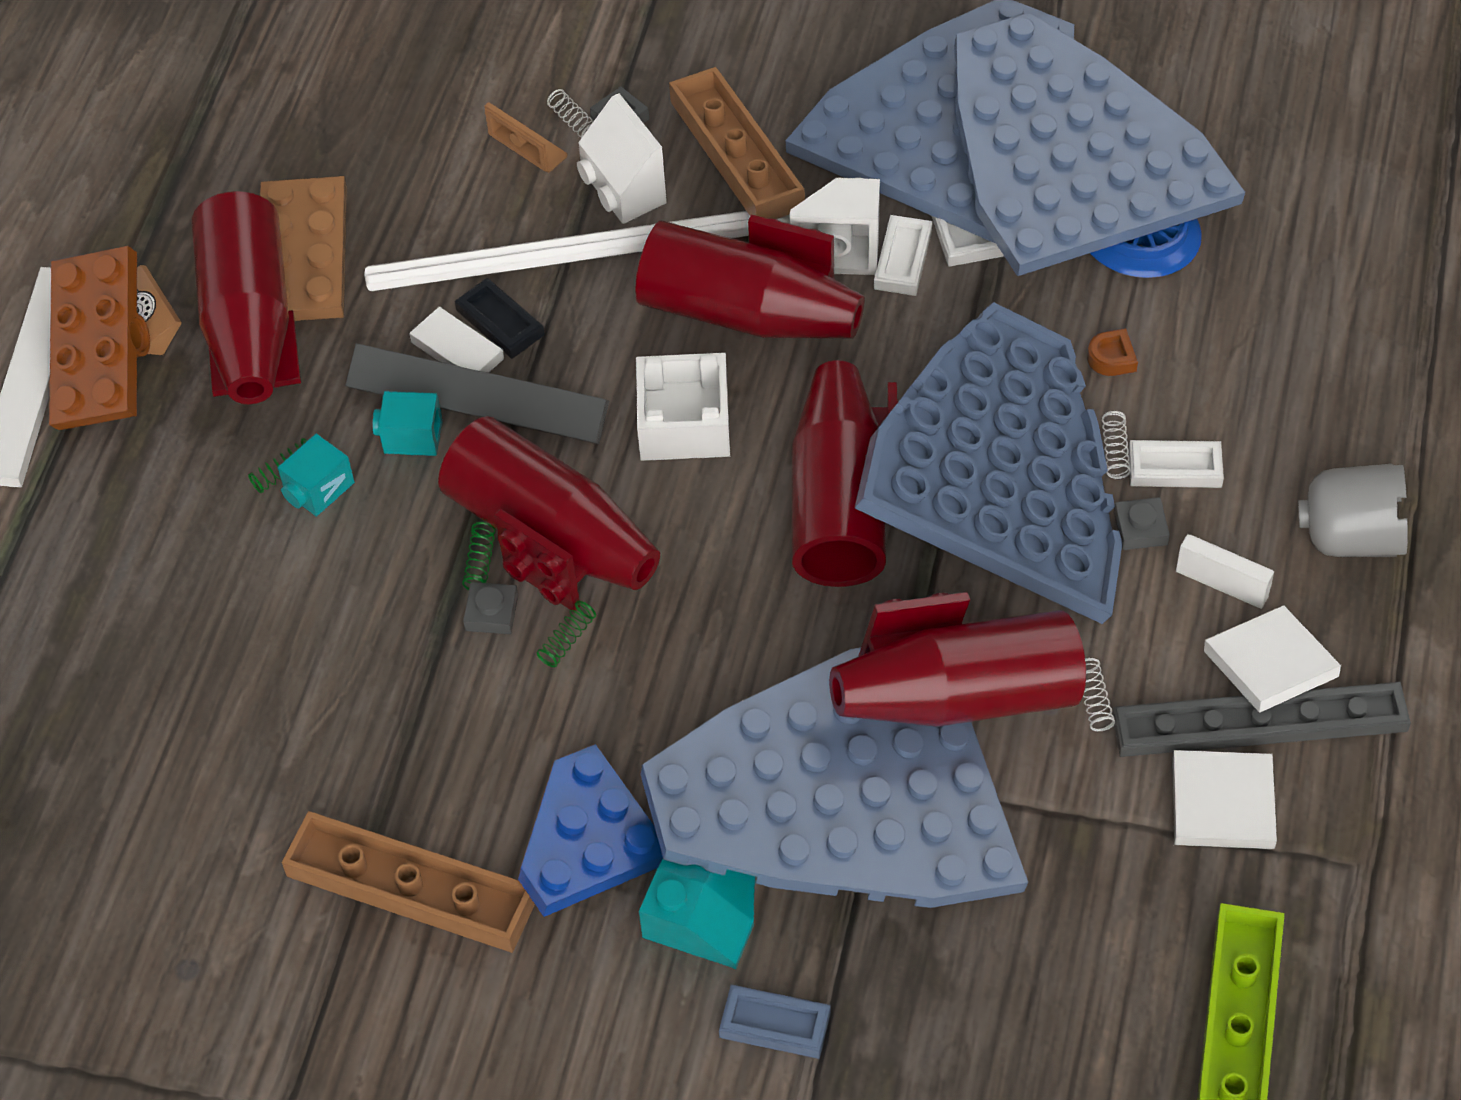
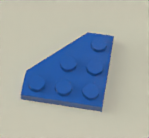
(586, 834)

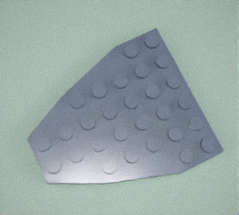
(902, 122)
(1073, 147)
(1002, 463)
(834, 800)

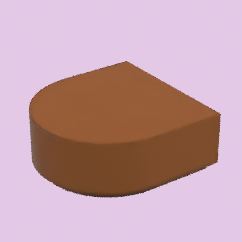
(1112, 353)

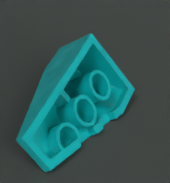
(699, 911)

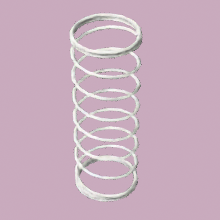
(560, 101)
(1113, 452)
(1097, 704)

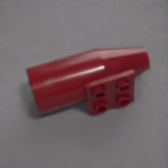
(763, 288)
(244, 297)
(546, 514)
(829, 536)
(937, 672)

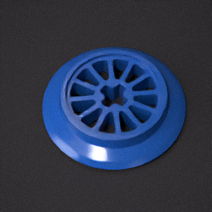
(1161, 255)

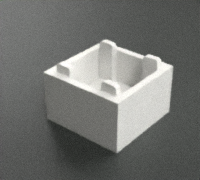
(682, 406)

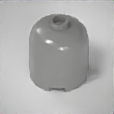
(1356, 511)

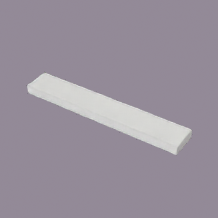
(26, 386)

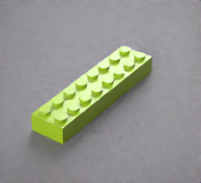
(1241, 1004)

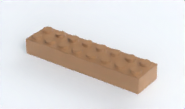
(736, 144)
(409, 881)

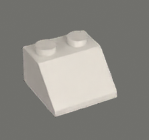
(622, 162)
(851, 214)

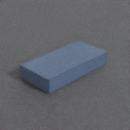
(775, 1021)

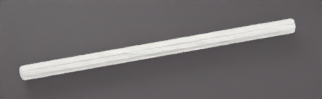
(540, 253)

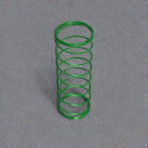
(255, 478)
(479, 536)
(552, 655)

